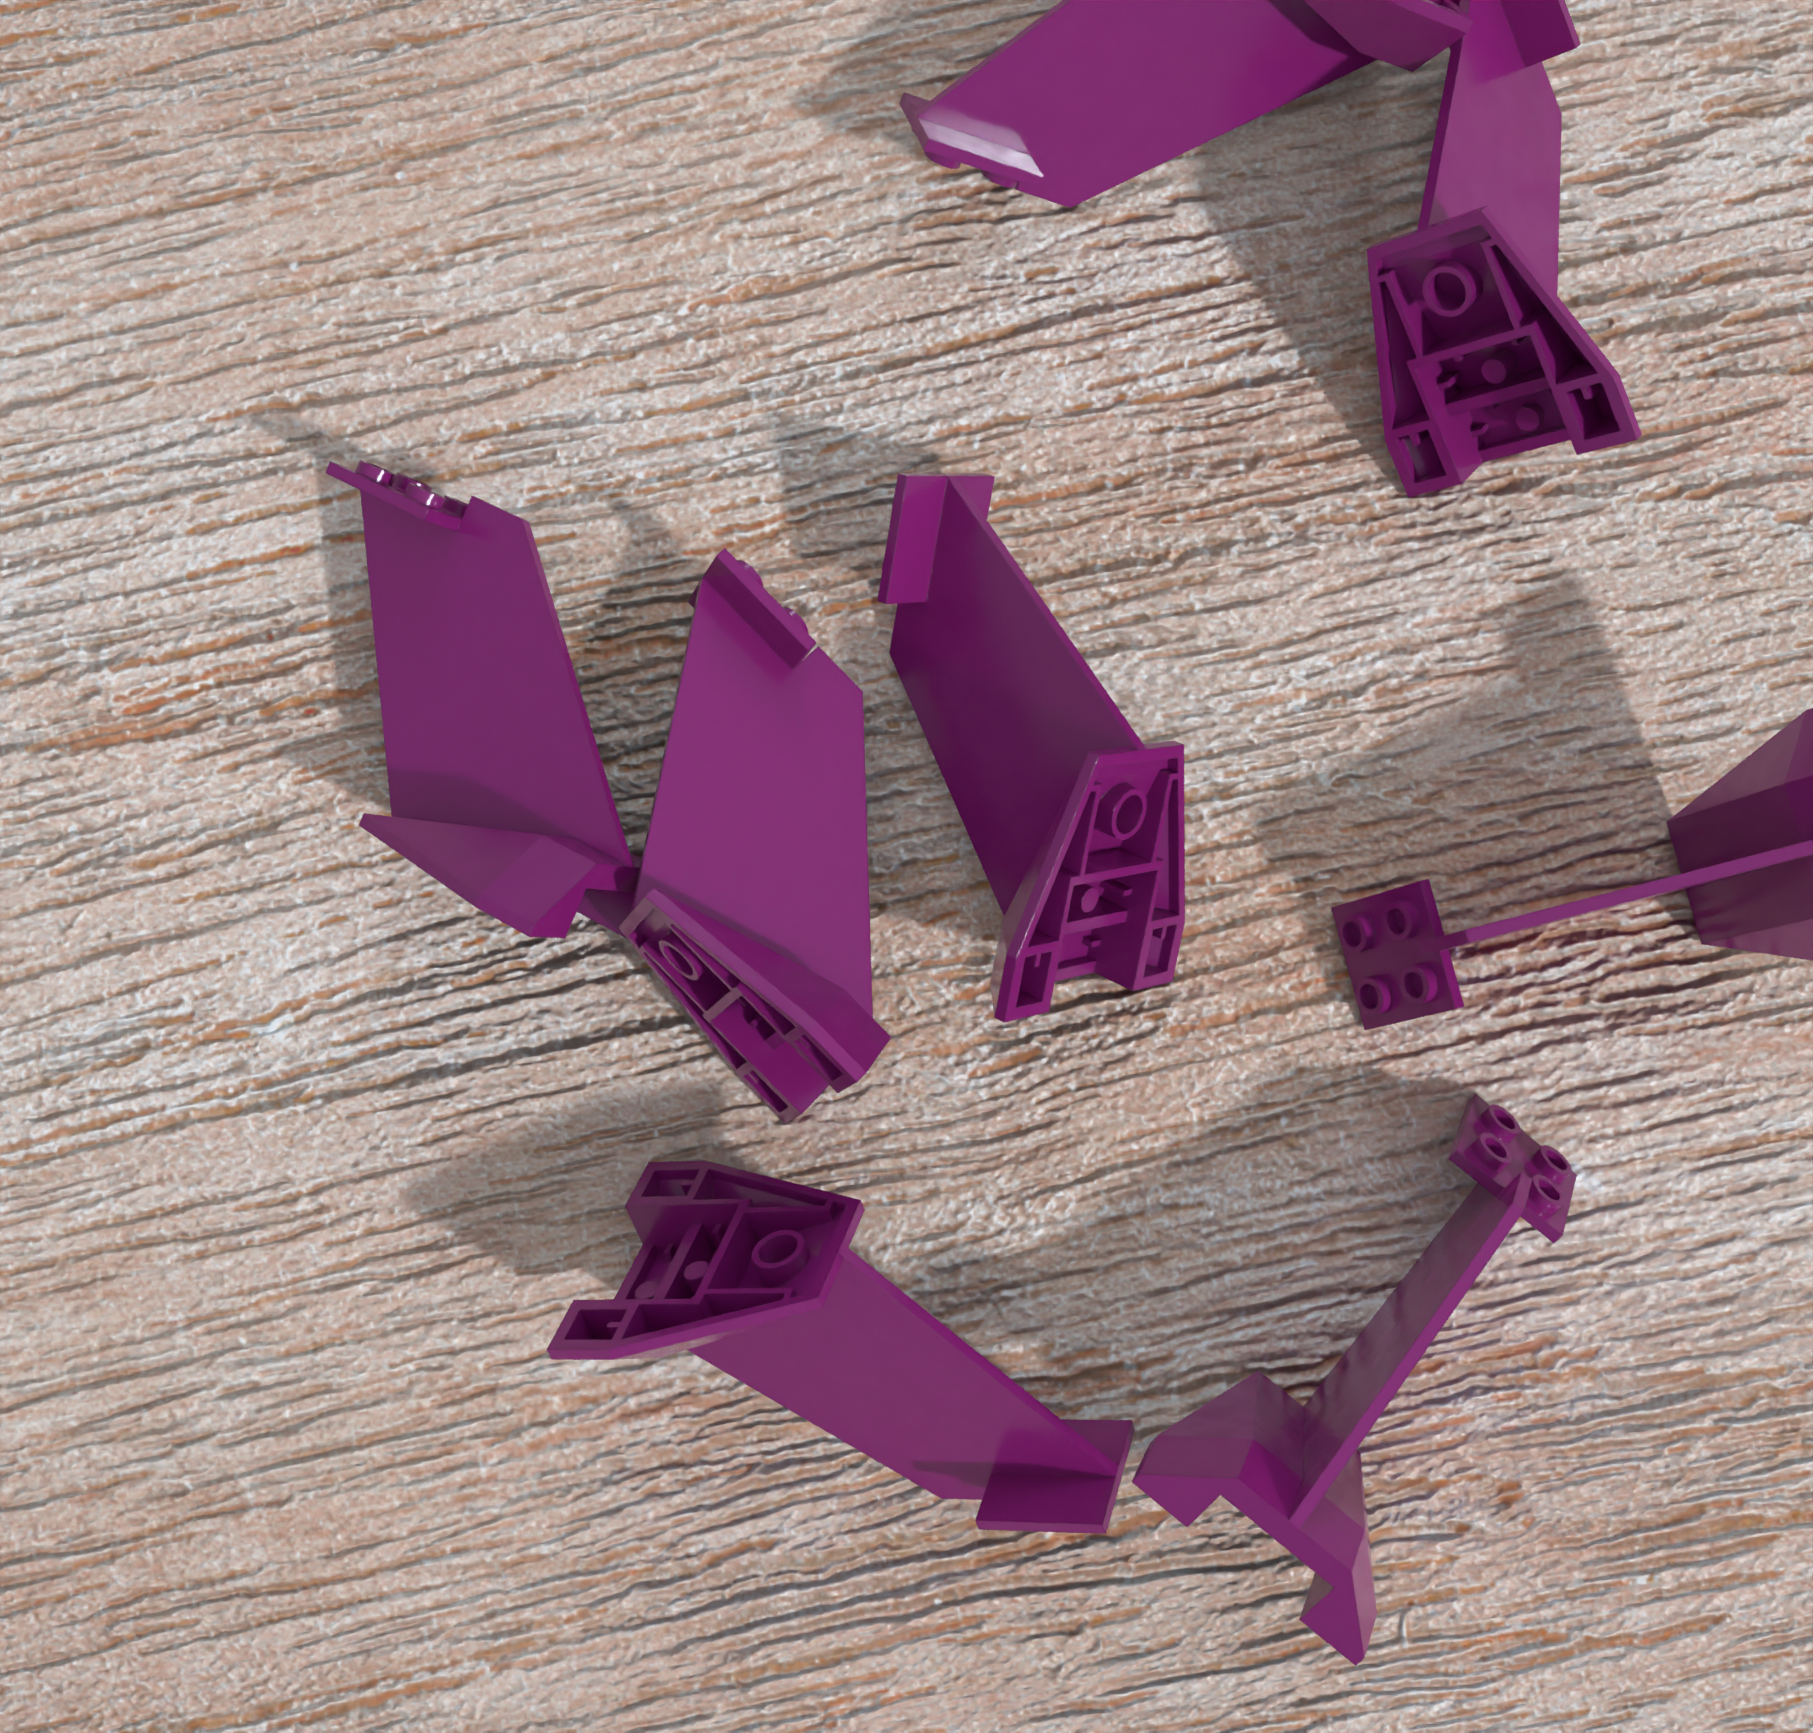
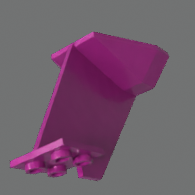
(1134, 83)
(1467, 306)
(484, 714)
(1041, 763)
(761, 850)
(1739, 857)
(773, 1296)
(1299, 1464)

